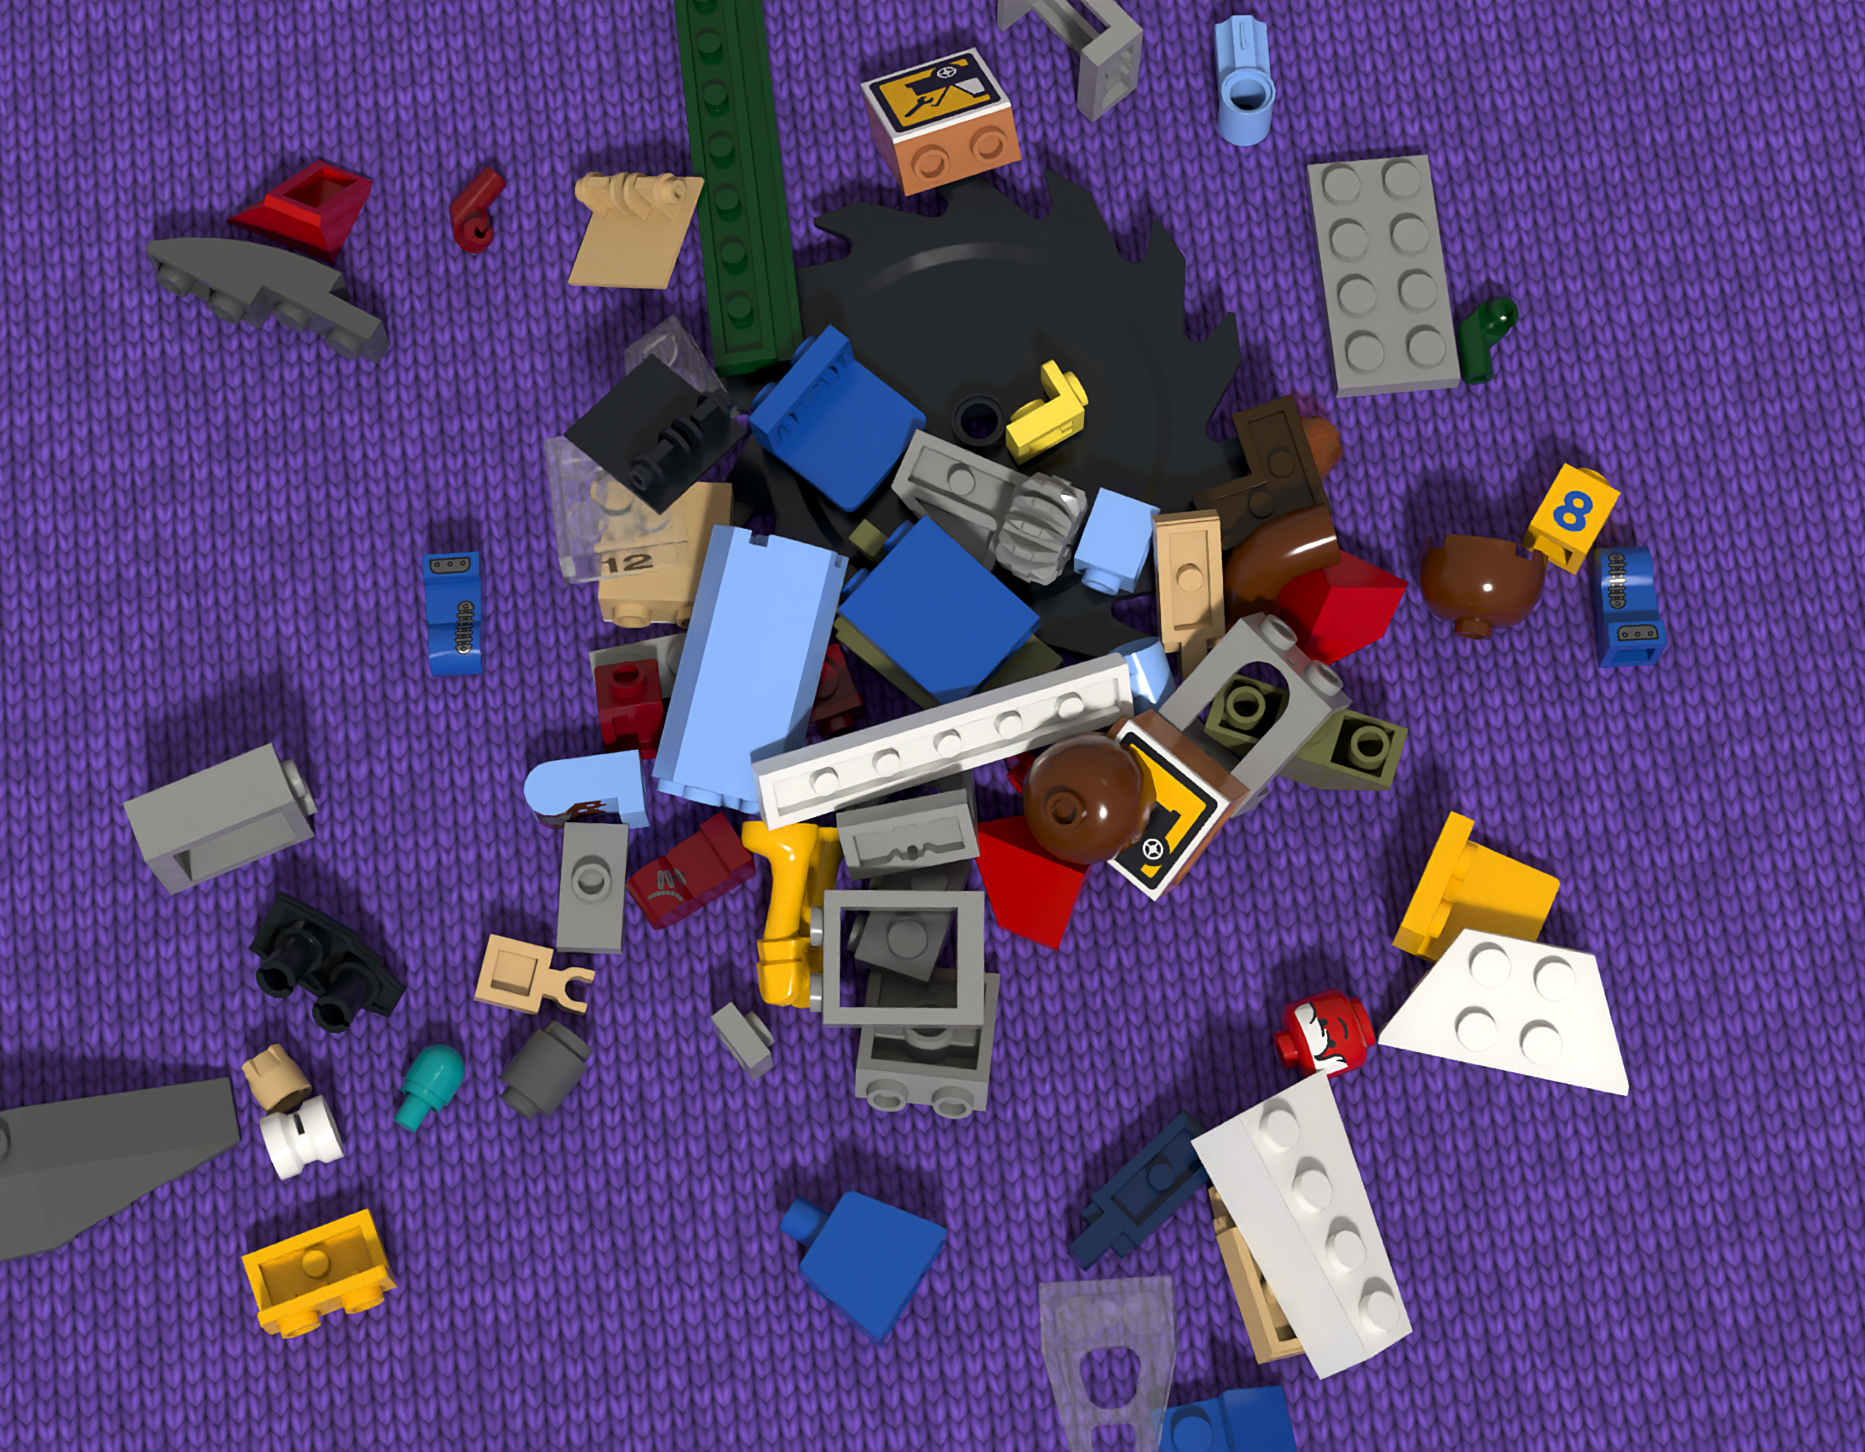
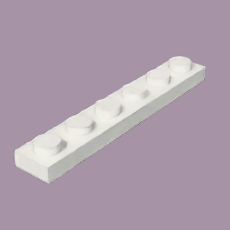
(942, 741)

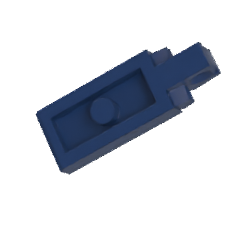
(1142, 1194)

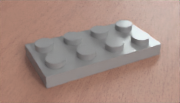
(1382, 276)

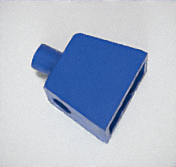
(864, 1258)

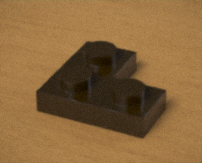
(1279, 467)

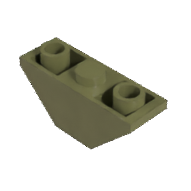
(1344, 753)

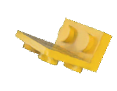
(1475, 890)

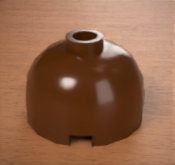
(1479, 583)
(1088, 798)

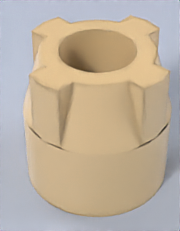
(276, 1080)

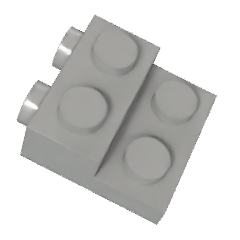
(926, 1064)

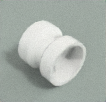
(301, 1137)

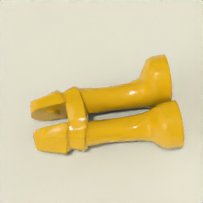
(803, 865)

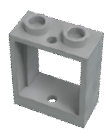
(222, 818)
(969, 989)

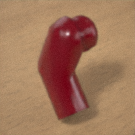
(469, 211)

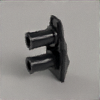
(325, 959)

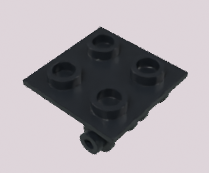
(657, 433)

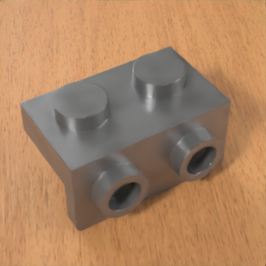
(907, 941)

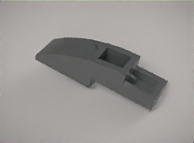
(254, 280)

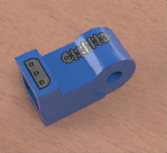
(1626, 608)
(455, 613)

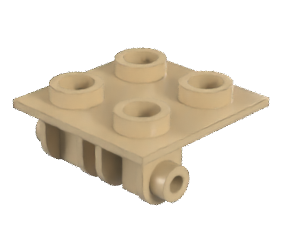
(633, 228)

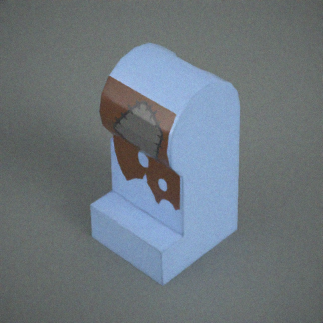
(589, 788)

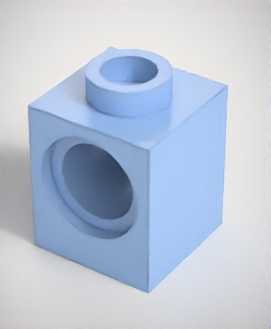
(1115, 543)

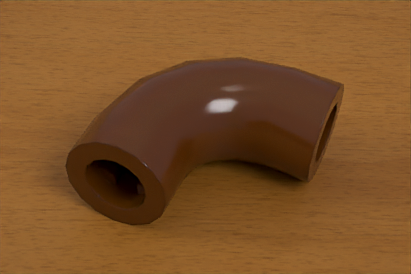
(1273, 558)

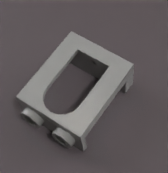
(1106, 60)
(1312, 700)
(939, 827)

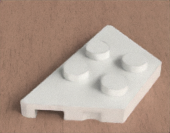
(1513, 1010)

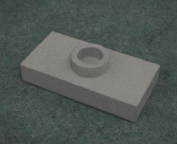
(593, 888)

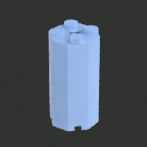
(747, 664)

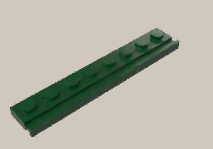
(744, 190)

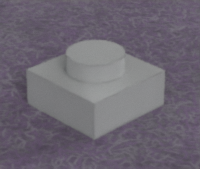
(745, 1039)

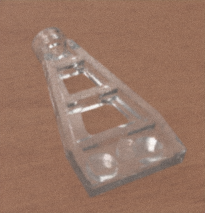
(1110, 1316)

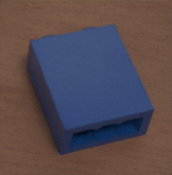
(937, 613)

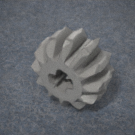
(1041, 528)

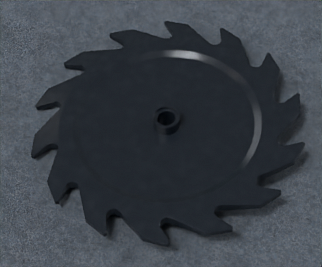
(959, 327)

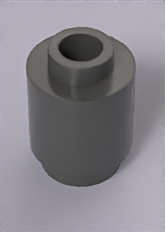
(544, 1071)

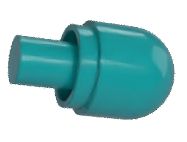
(430, 1084)

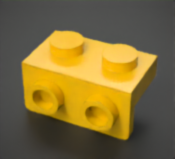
(319, 1274)

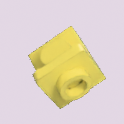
(1043, 425)

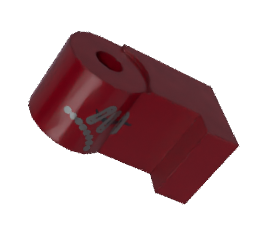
(691, 874)

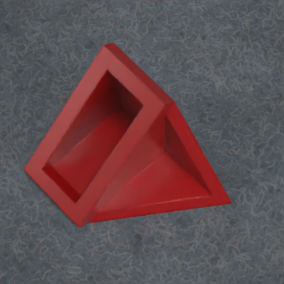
(309, 210)
(1340, 607)
(1026, 884)

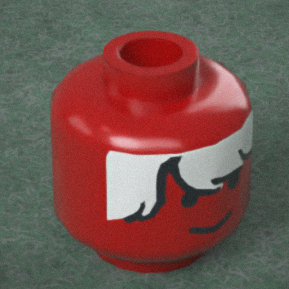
(1324, 1033)

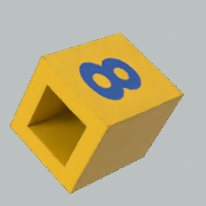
(1571, 517)

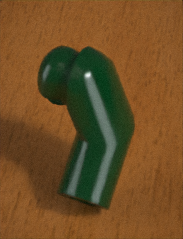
(1479, 333)

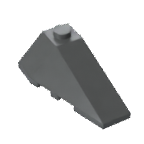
(98, 1154)

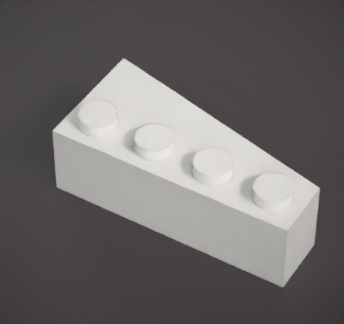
(1308, 1223)

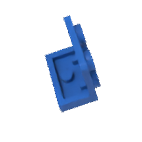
(834, 421)

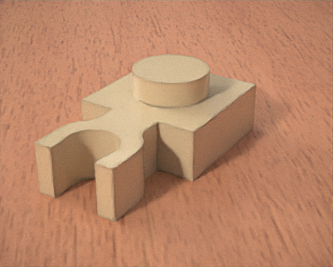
(519, 975)

